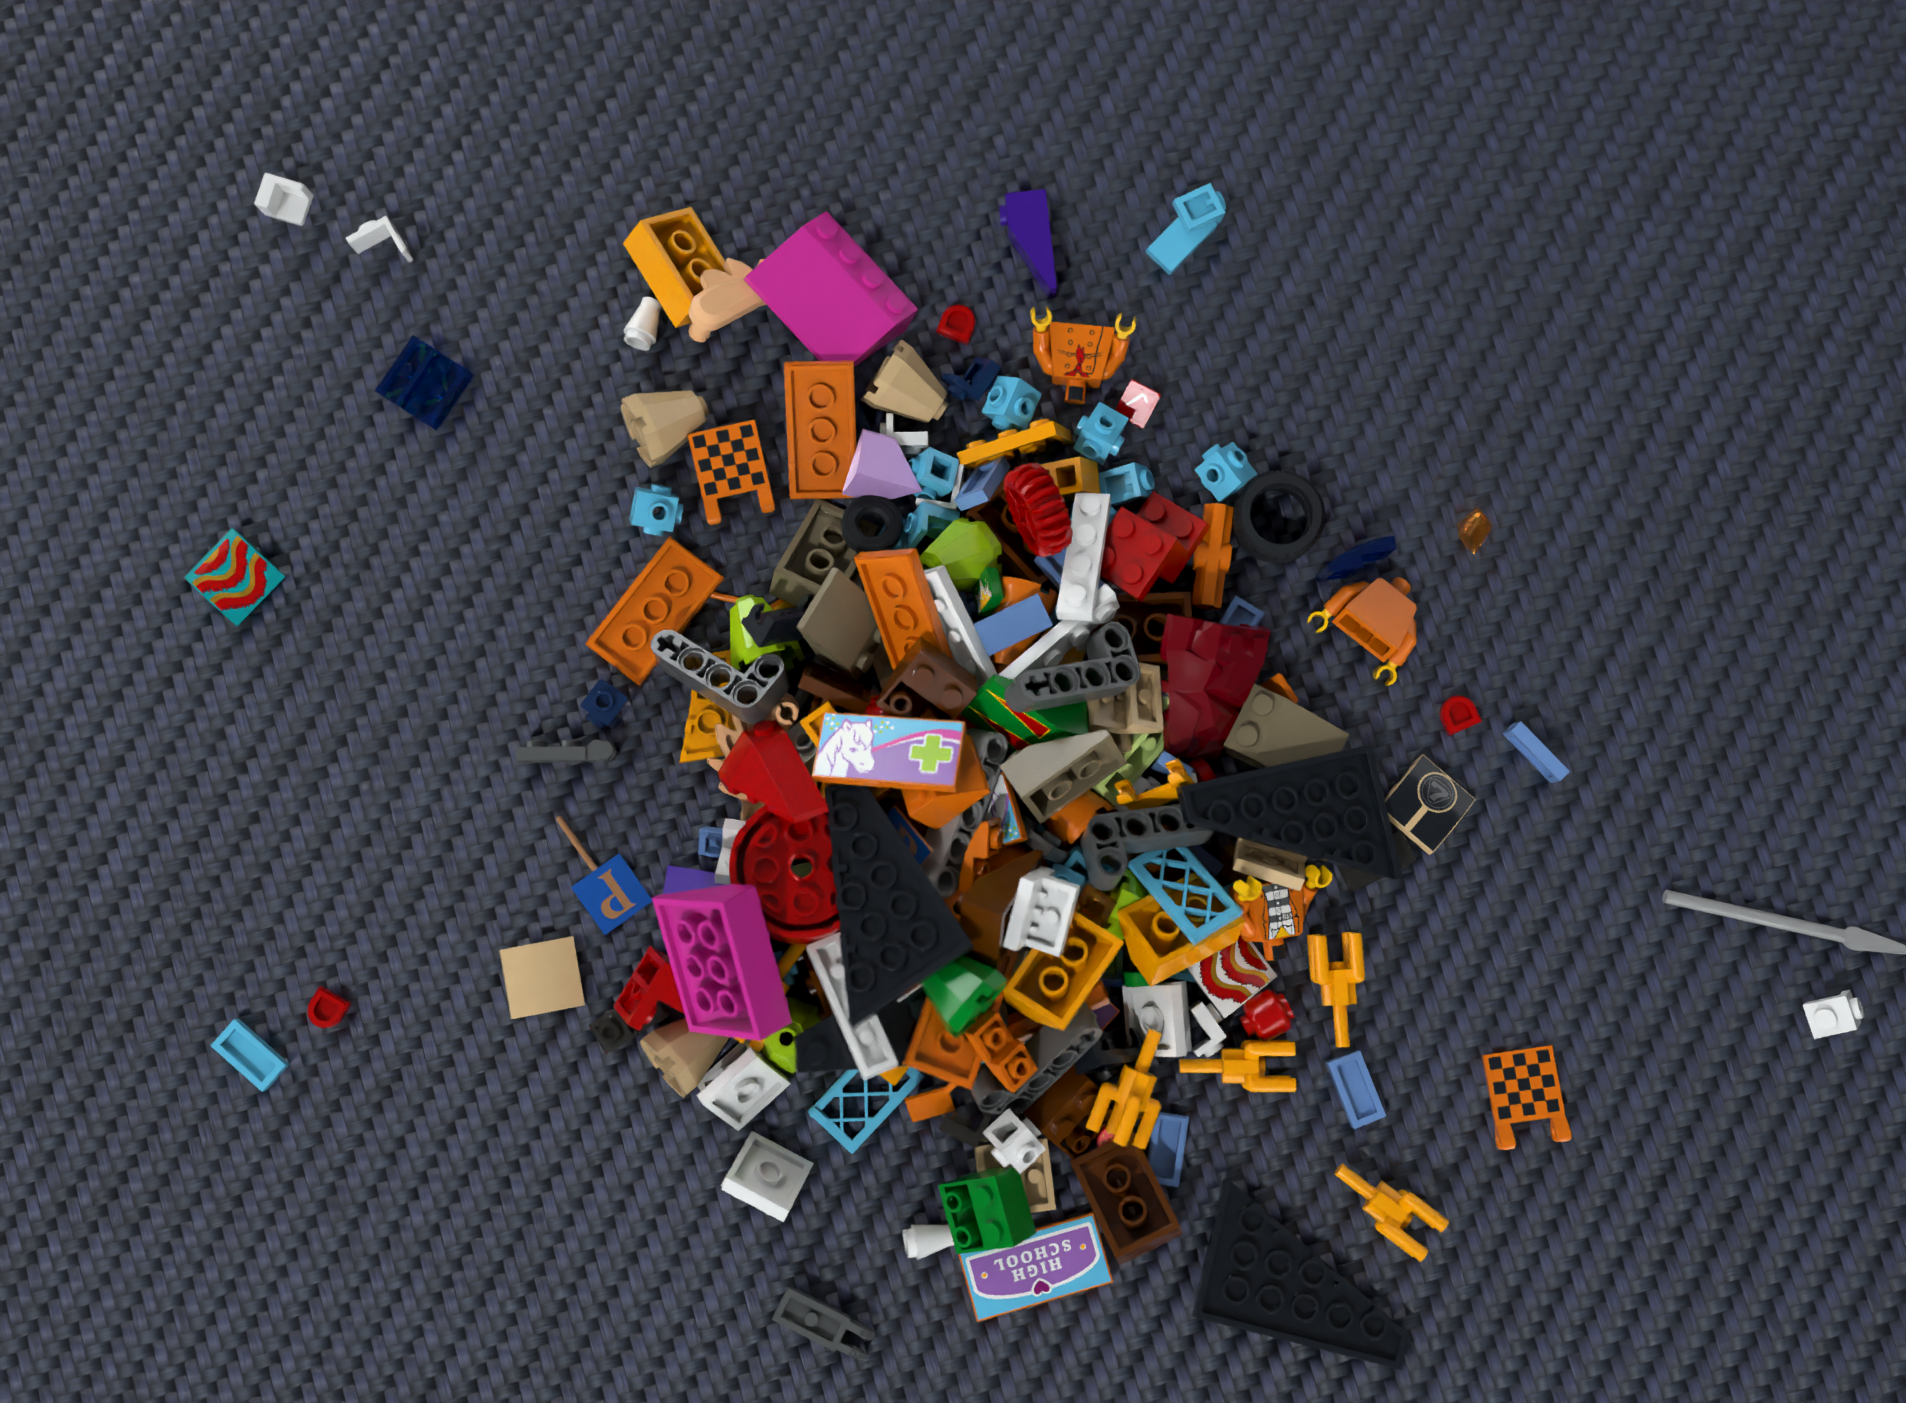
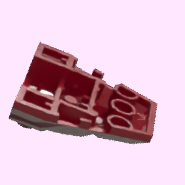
(1207, 681)

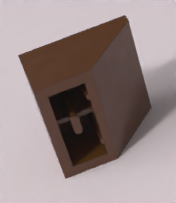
(927, 685)
(1064, 1112)

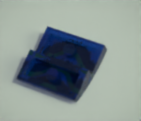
(424, 383)
(1352, 560)

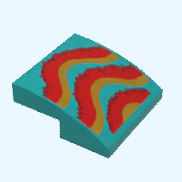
(234, 576)

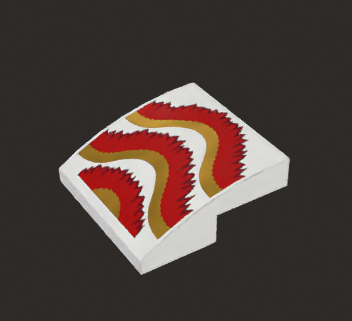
(1232, 975)

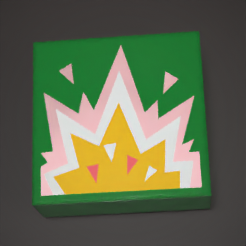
(988, 592)

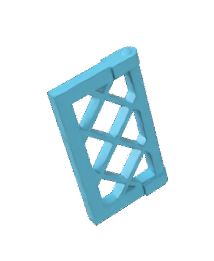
(1177, 912)
(871, 1122)

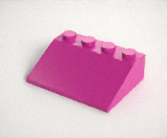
(831, 293)
(723, 961)

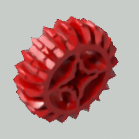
(1038, 509)

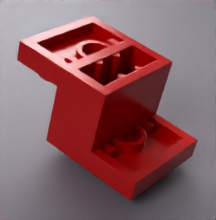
(1150, 545)
(649, 983)

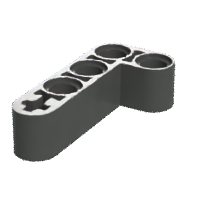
(1100, 670)
(714, 672)
(1122, 842)
(1053, 1055)

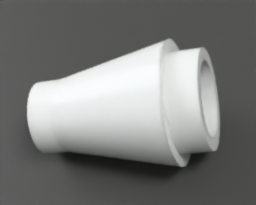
(643, 325)
(926, 1239)

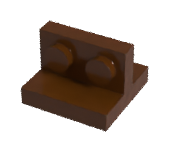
(833, 687)

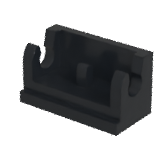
(776, 625)
(1111, 1052)

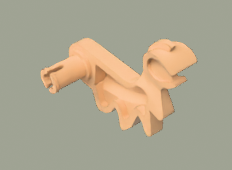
(722, 299)
(784, 712)

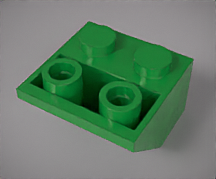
(987, 1210)

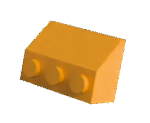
(672, 256)
(1159, 945)
(1055, 987)

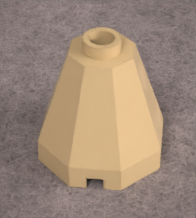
(906, 387)
(662, 421)
(682, 1054)

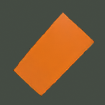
(984, 844)
(1000, 1052)

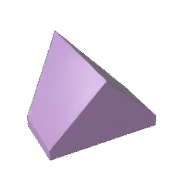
(879, 469)

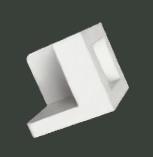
(283, 199)

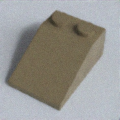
(814, 552)
(841, 626)
(1279, 732)
(1061, 770)

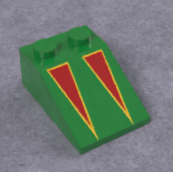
(991, 713)

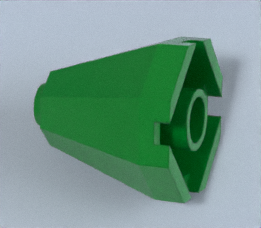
(963, 992)

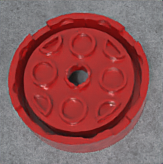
(792, 906)

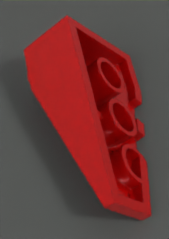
(771, 772)

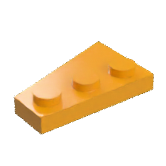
(1009, 441)
(700, 729)

